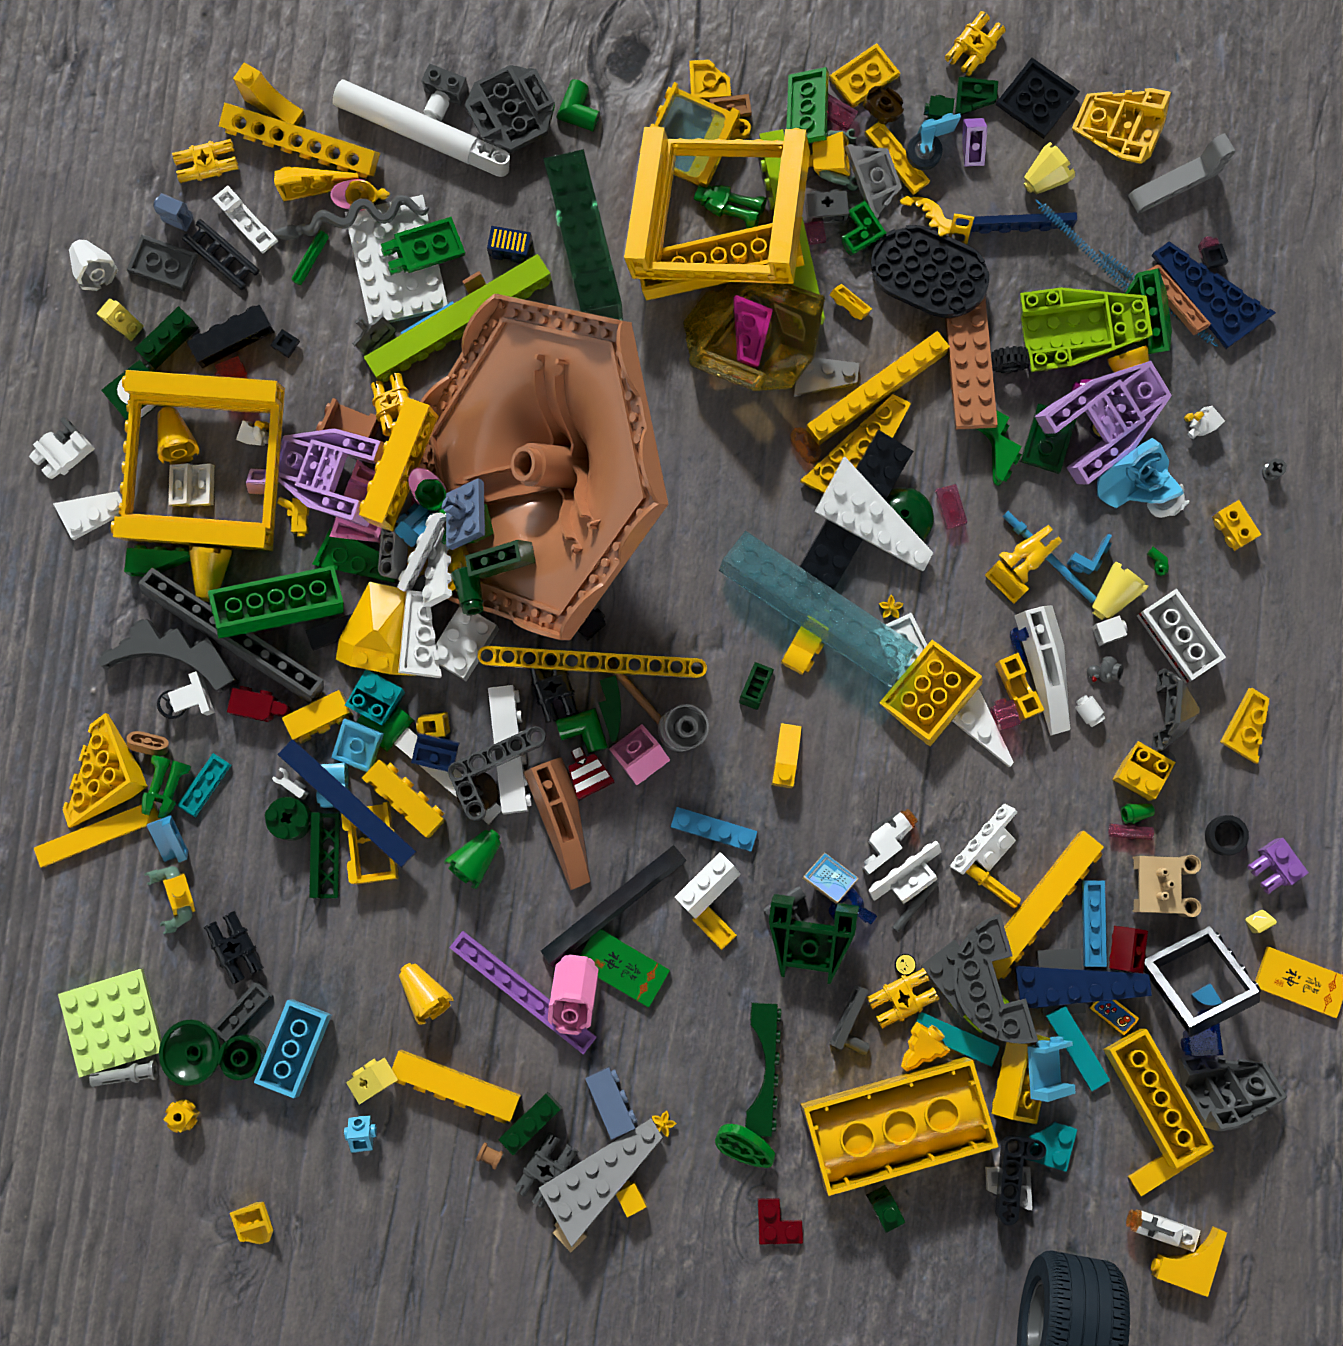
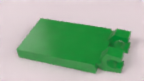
(424, 246)

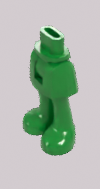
(717, 201)

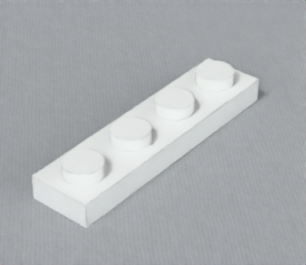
(424, 546)

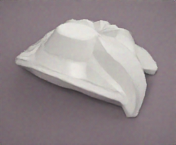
(1170, 507)

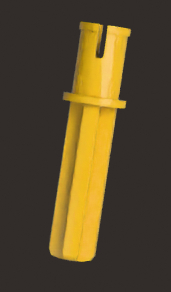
(983, 878)

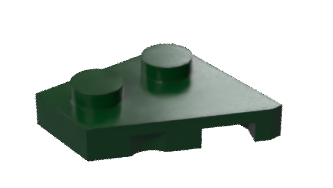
(974, 94)

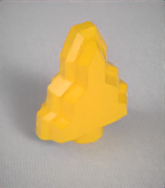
(923, 1046)

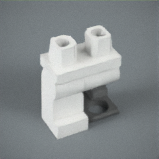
(60, 455)

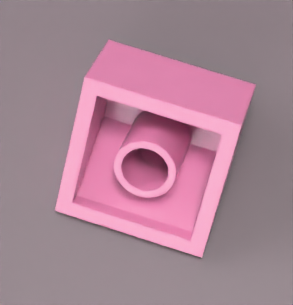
(639, 754)

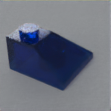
(1205, 1043)

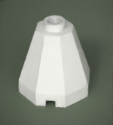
(91, 265)

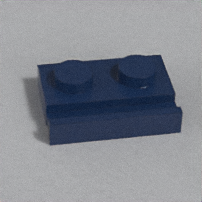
(434, 752)

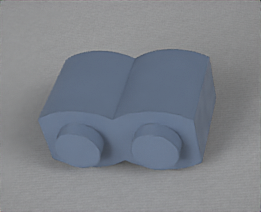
(173, 212)

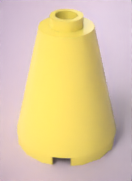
(1117, 592)

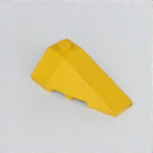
(305, 182)

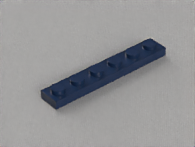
(1023, 222)

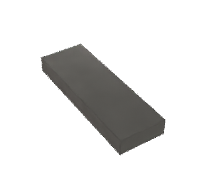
(242, 1011)

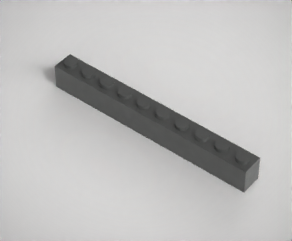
(245, 646)

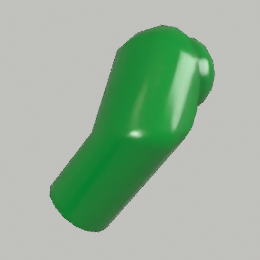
(1161, 561)

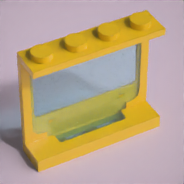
(694, 118)

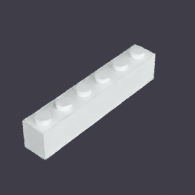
(510, 774)

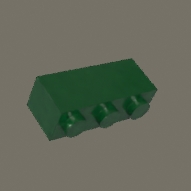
(166, 337)
(500, 559)
(530, 1123)

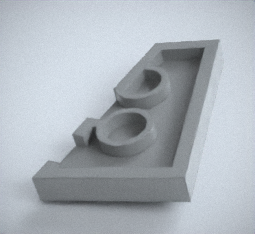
(826, 374)

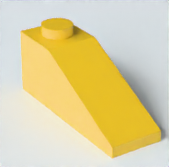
(786, 756)

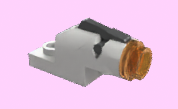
(886, 838)
(1163, 1229)

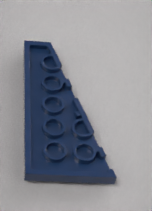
(1219, 300)

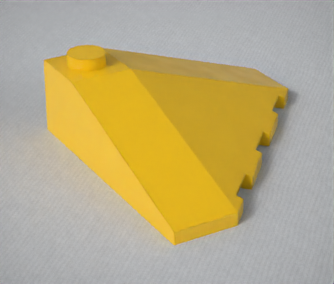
(106, 775)

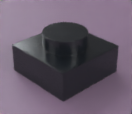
(1214, 256)
(285, 343)

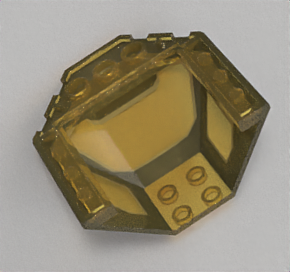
(788, 342)

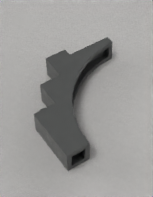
(148, 642)

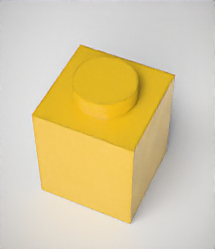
(631, 1198)

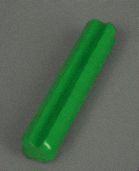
(310, 257)

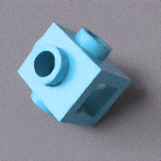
(360, 1133)

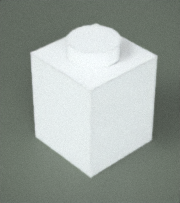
(1110, 630)

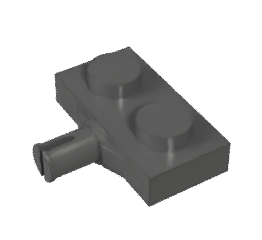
(373, 334)

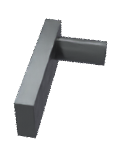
(841, 1035)

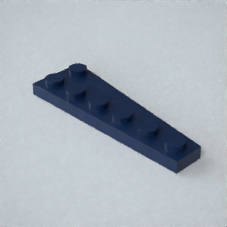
(1070, 986)

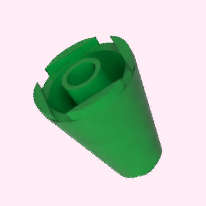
(474, 857)

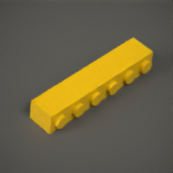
(456, 1086)

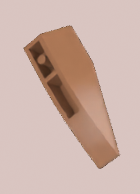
(561, 817)

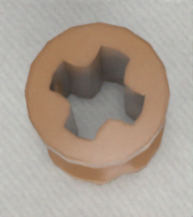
(489, 1156)

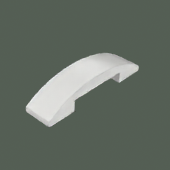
(245, 220)

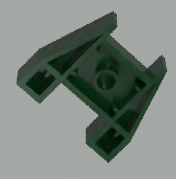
(807, 943)

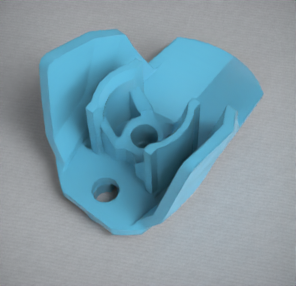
(1139, 477)

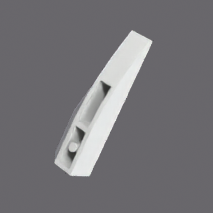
(1047, 664)

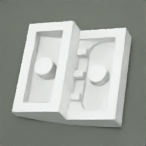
(191, 485)

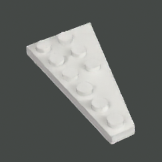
(864, 512)

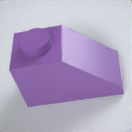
(974, 141)

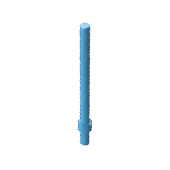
(1020, 528)

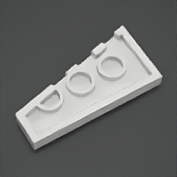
(418, 643)

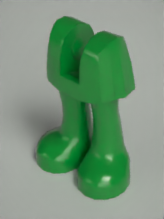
(161, 765)

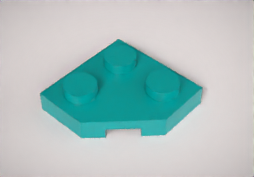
(1058, 1143)

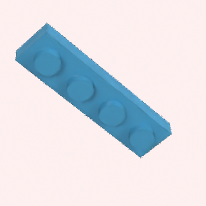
(714, 829)
(1094, 924)

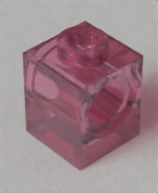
(1005, 714)

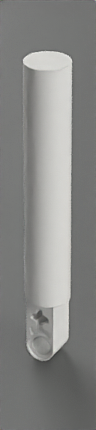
(421, 128)

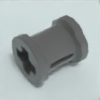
(1274, 464)

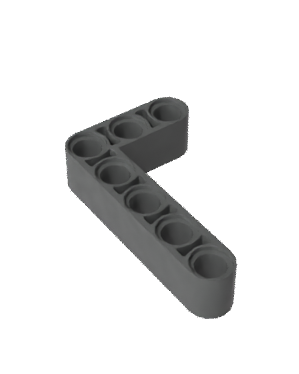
(489, 763)

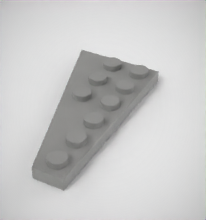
(589, 1186)

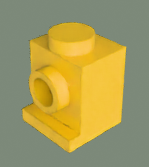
(441, 720)

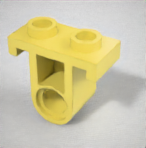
(120, 319)

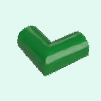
(574, 111)
(867, 230)
(584, 724)
(392, 728)

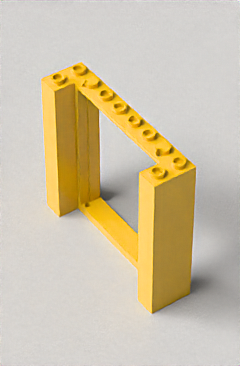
(653, 197)
(199, 393)

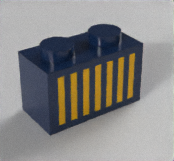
(509, 244)

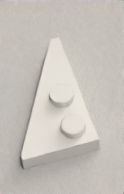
(980, 725)

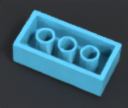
(292, 1048)

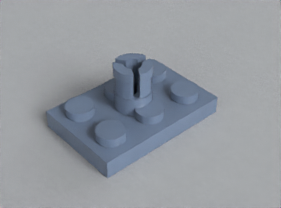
(464, 514)

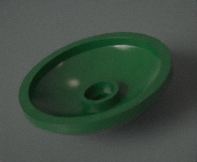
(919, 509)
(178, 1052)

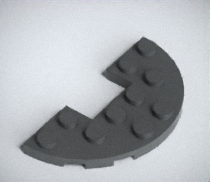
(979, 989)

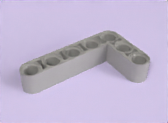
(1184, 177)

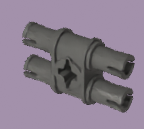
(542, 1158)

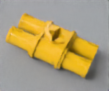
(966, 43)
(197, 155)
(388, 402)
(913, 1003)

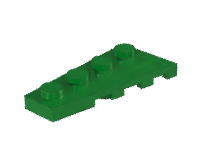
(349, 557)

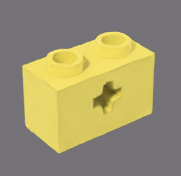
(371, 1080)

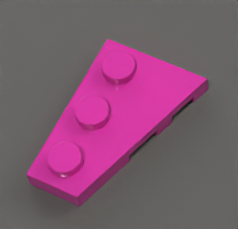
(751, 330)

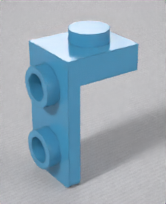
(1082, 564)

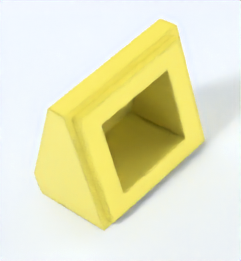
(1260, 921)

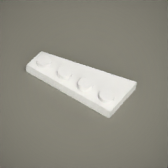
(437, 574)

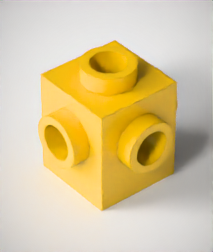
(188, 1112)

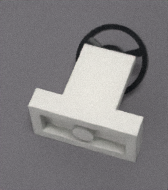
(186, 697)

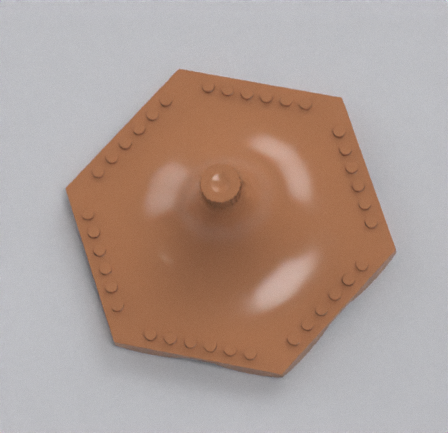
(567, 453)

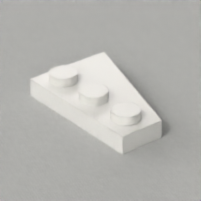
(88, 513)

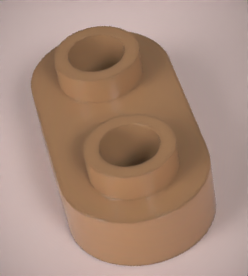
(147, 743)

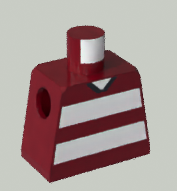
(588, 774)

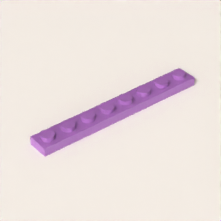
(514, 986)

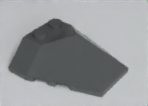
(1179, 712)
(1228, 1092)

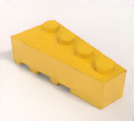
(404, 798)

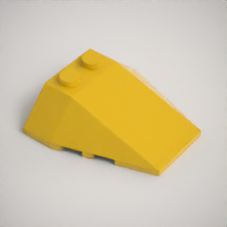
(1124, 122)

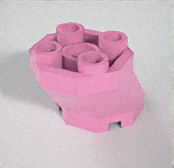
(573, 994)

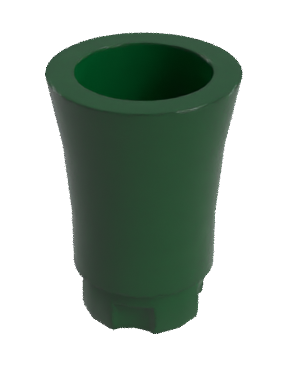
(468, 591)

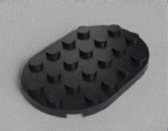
(930, 271)

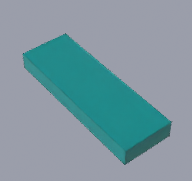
(204, 785)

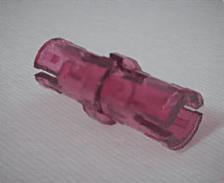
(1131, 831)

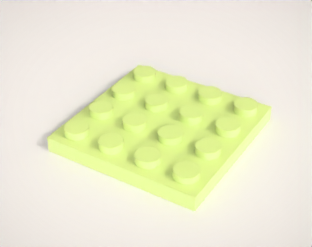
(110, 1022)

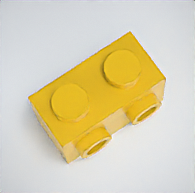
(1236, 525)

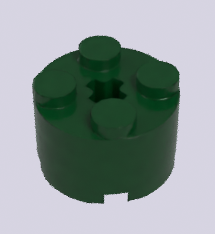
(277, 815)
(232, 1064)

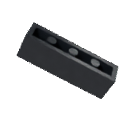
(230, 336)

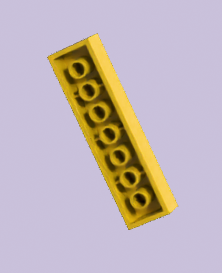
(737, 247)

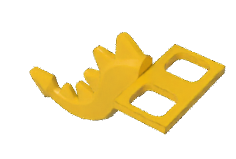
(944, 225)

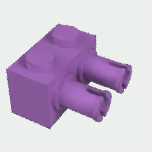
(1283, 863)

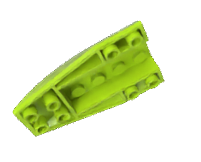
(1078, 325)

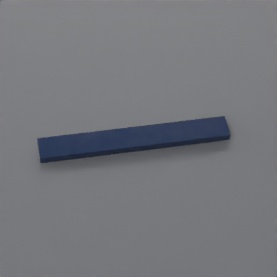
(347, 803)

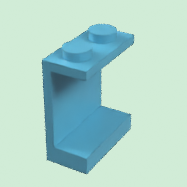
(1045, 1070)

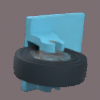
(925, 148)

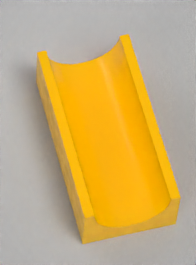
(899, 1125)

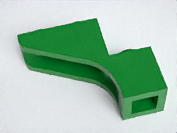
(1003, 450)

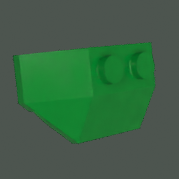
(1151, 285)

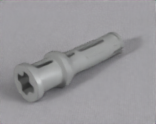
(133, 1073)

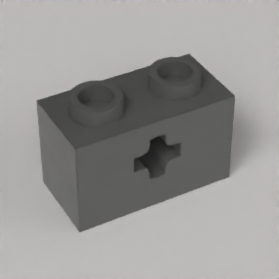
(835, 212)

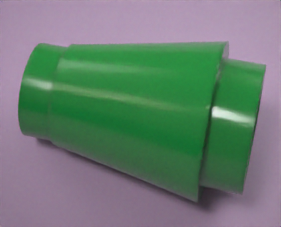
(1136, 812)

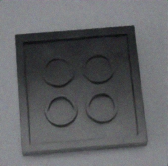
(1037, 98)

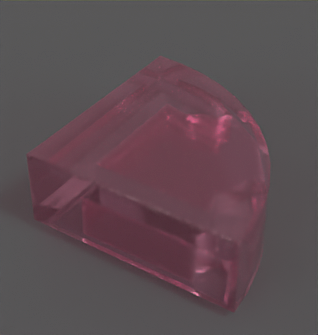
(1207, 242)

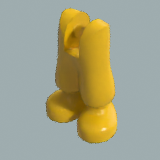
(1032, 551)

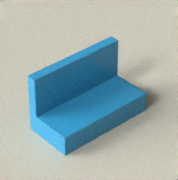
(168, 839)

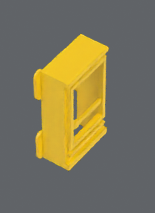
(353, 867)

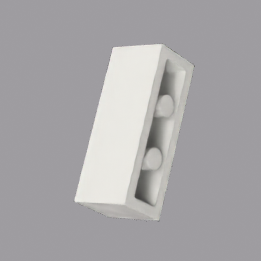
(707, 885)

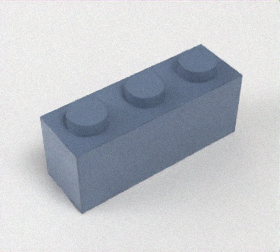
(611, 1102)

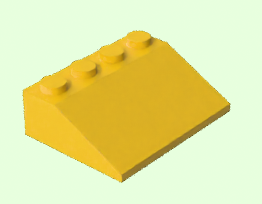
(931, 692)

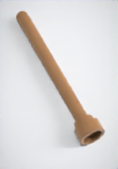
(635, 692)

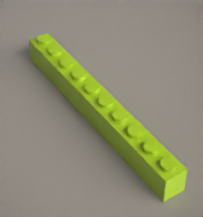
(804, 275)
(452, 321)

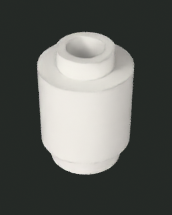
(437, 105)
(1090, 710)

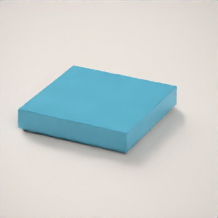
(357, 745)

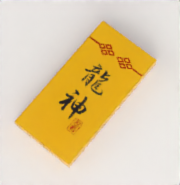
(1300, 982)

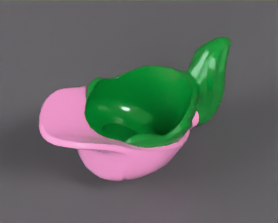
(427, 489)

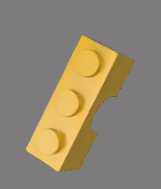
(1013, 677)

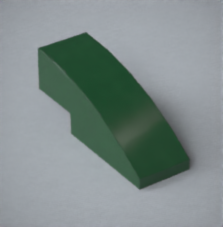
(611, 707)

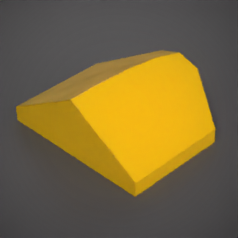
(252, 1223)

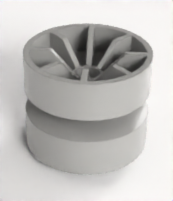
(683, 728)

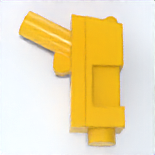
(299, 515)

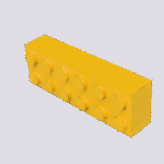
(400, 456)
(1158, 1098)

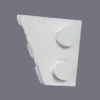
(1026, 1194)

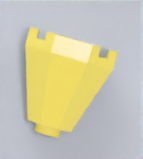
(1048, 170)

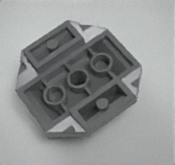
(505, 90)

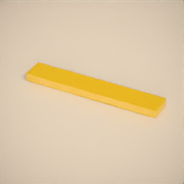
(94, 835)

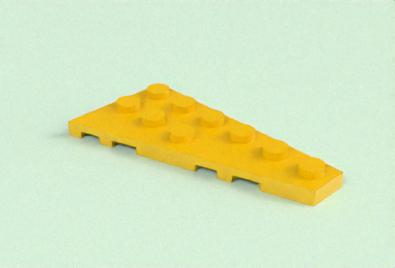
(885, 418)

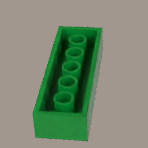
(275, 601)

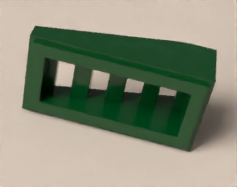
(745, 698)

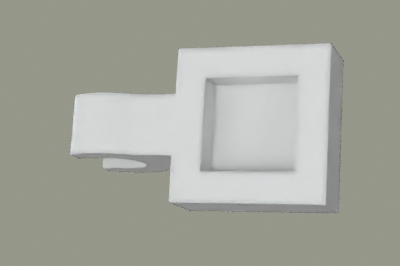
(295, 787)

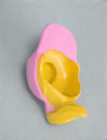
(349, 191)

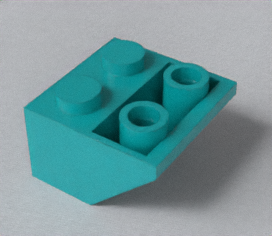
(375, 697)

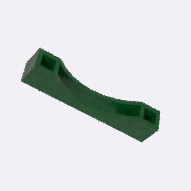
(760, 1114)

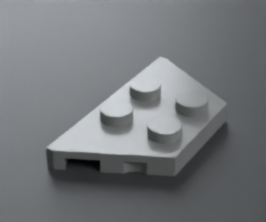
(874, 175)

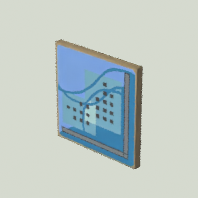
(830, 878)

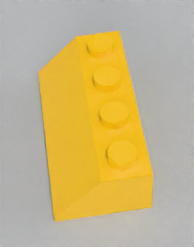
(1013, 1085)

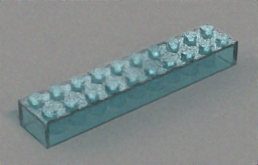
(818, 608)

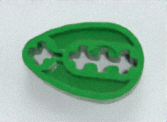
(744, 1146)

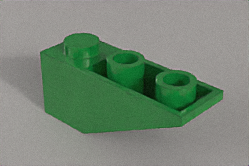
(141, 560)

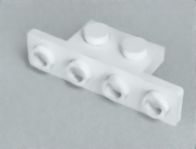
(988, 844)
(910, 877)

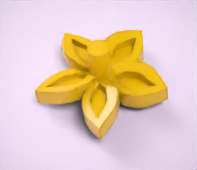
(891, 607)
(663, 1123)

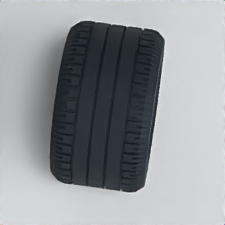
(1073, 1303)

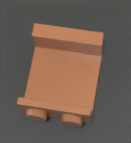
(348, 420)

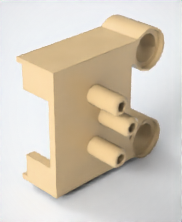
(1161, 885)

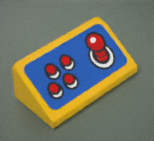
(1115, 1015)

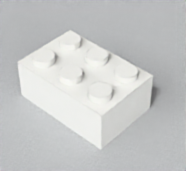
(462, 641)

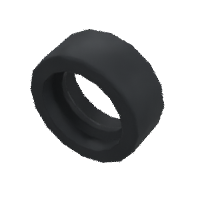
(1241, 828)

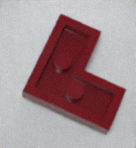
(774, 1230)

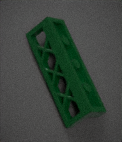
(316, 855)

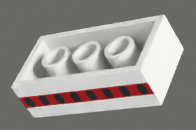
(1181, 636)

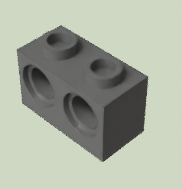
(448, 82)

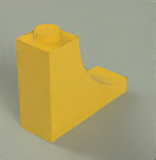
(262, 95)
(1195, 1269)

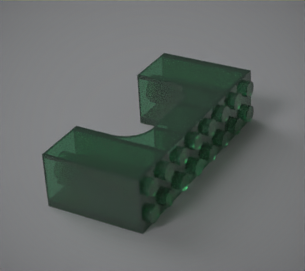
(583, 234)

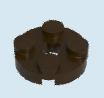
(875, 105)
(489, 789)

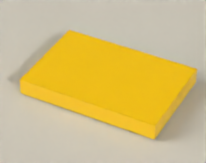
(863, 73)

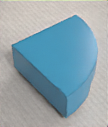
(1207, 996)

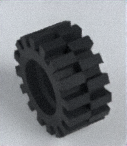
(1010, 359)

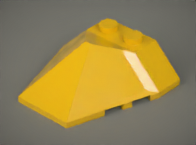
(374, 631)

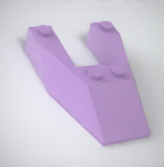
(1119, 407)
(314, 463)

